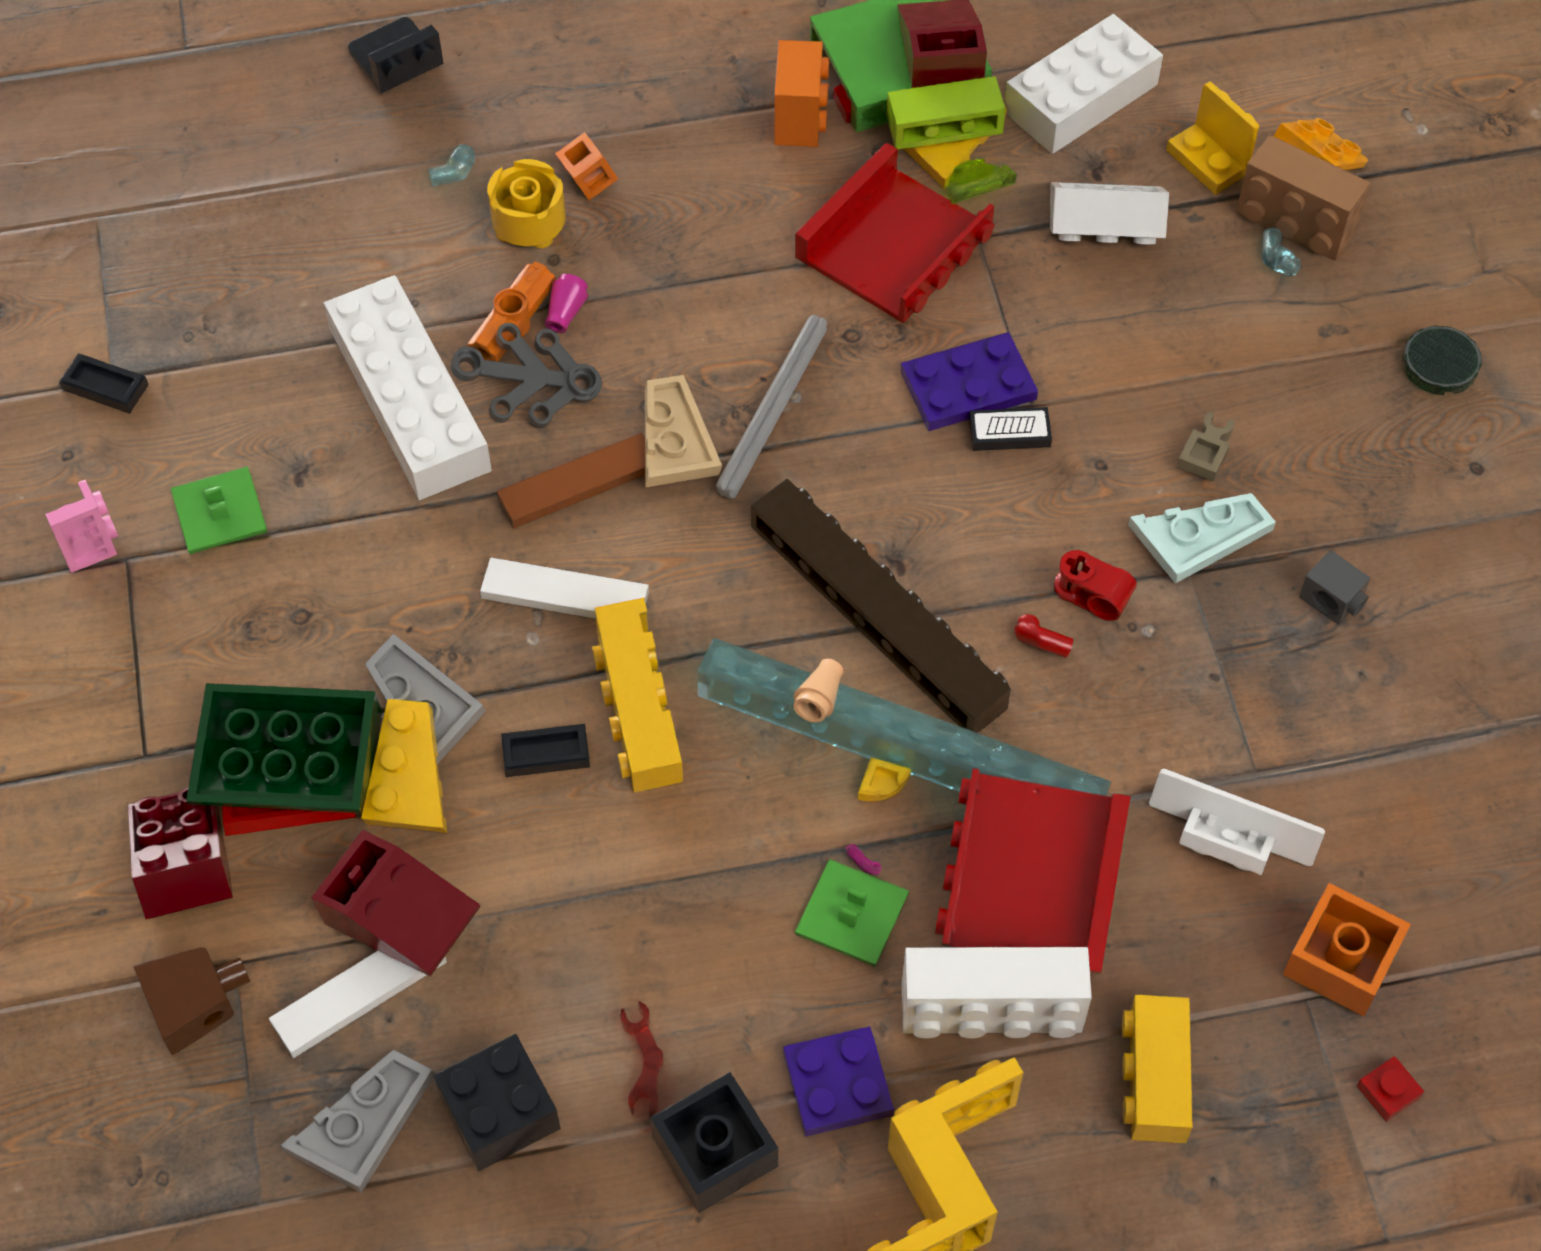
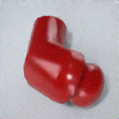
(1030, 633)

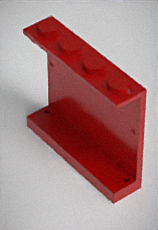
(890, 237)
(1033, 867)

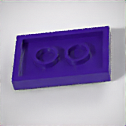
(968, 379)

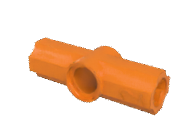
(513, 306)

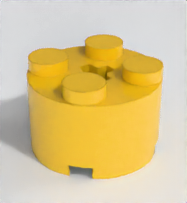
(526, 203)

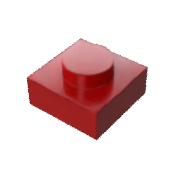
(1390, 1088)

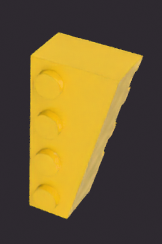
(637, 696)

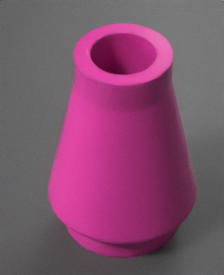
(566, 299)

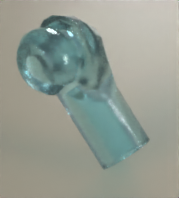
(455, 168)
(1276, 256)

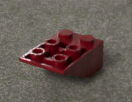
(942, 42)
(177, 854)
(393, 903)

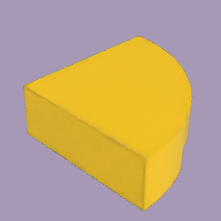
(882, 780)

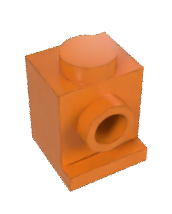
(586, 166)

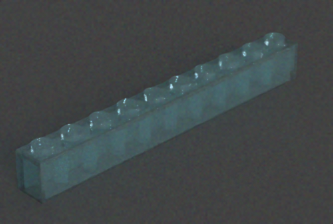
(876, 726)

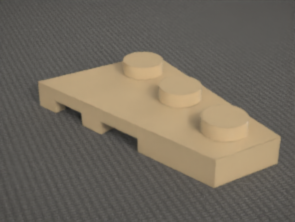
(675, 435)

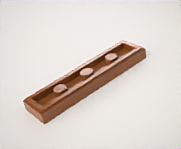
(574, 481)

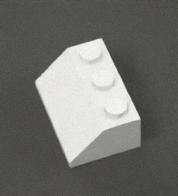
(1108, 212)

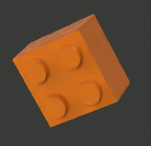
(800, 93)
(1346, 949)

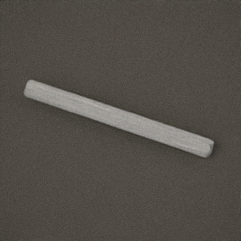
(771, 407)

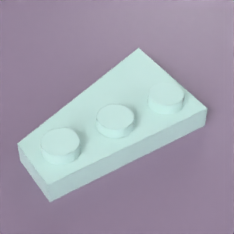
(1202, 535)

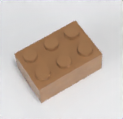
(1302, 197)

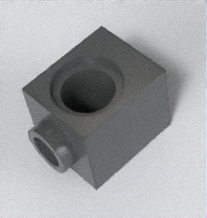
(1335, 588)

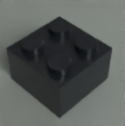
(497, 1102)
(714, 1142)

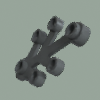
(531, 373)

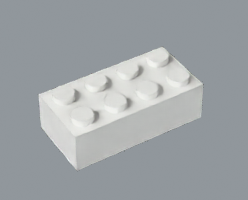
(1082, 83)
(995, 991)

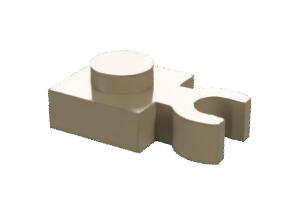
(1206, 449)

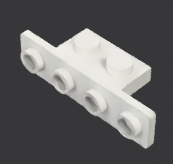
(1233, 826)

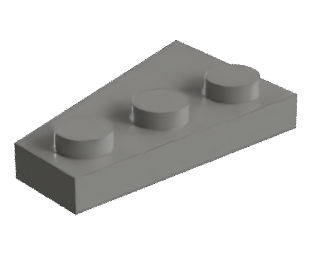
(410, 677)
(363, 1124)

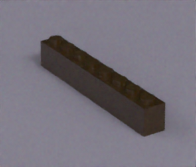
(880, 607)

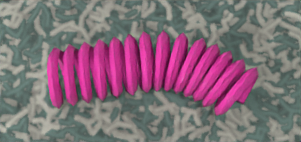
(857, 858)

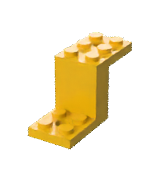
(936, 1167)

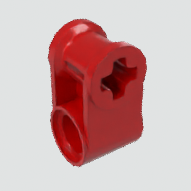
(1096, 587)

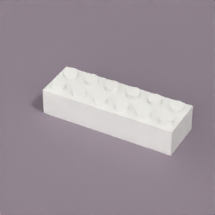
(408, 387)

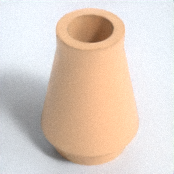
(818, 692)

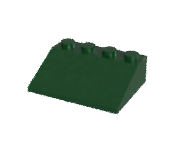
(284, 748)

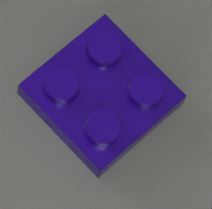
(838, 1081)

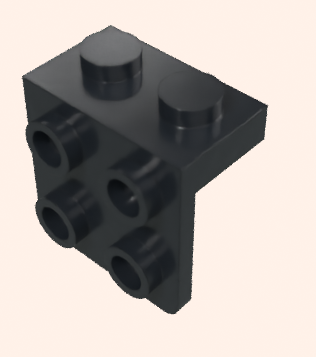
(397, 53)

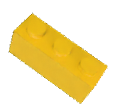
(1158, 1069)

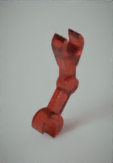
(653, 1060)

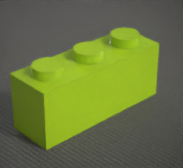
(945, 112)

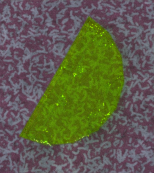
(978, 178)

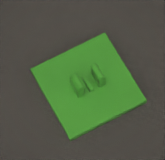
(218, 510)
(852, 912)

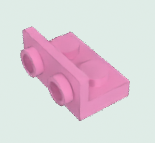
(83, 531)

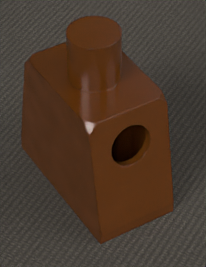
(189, 994)

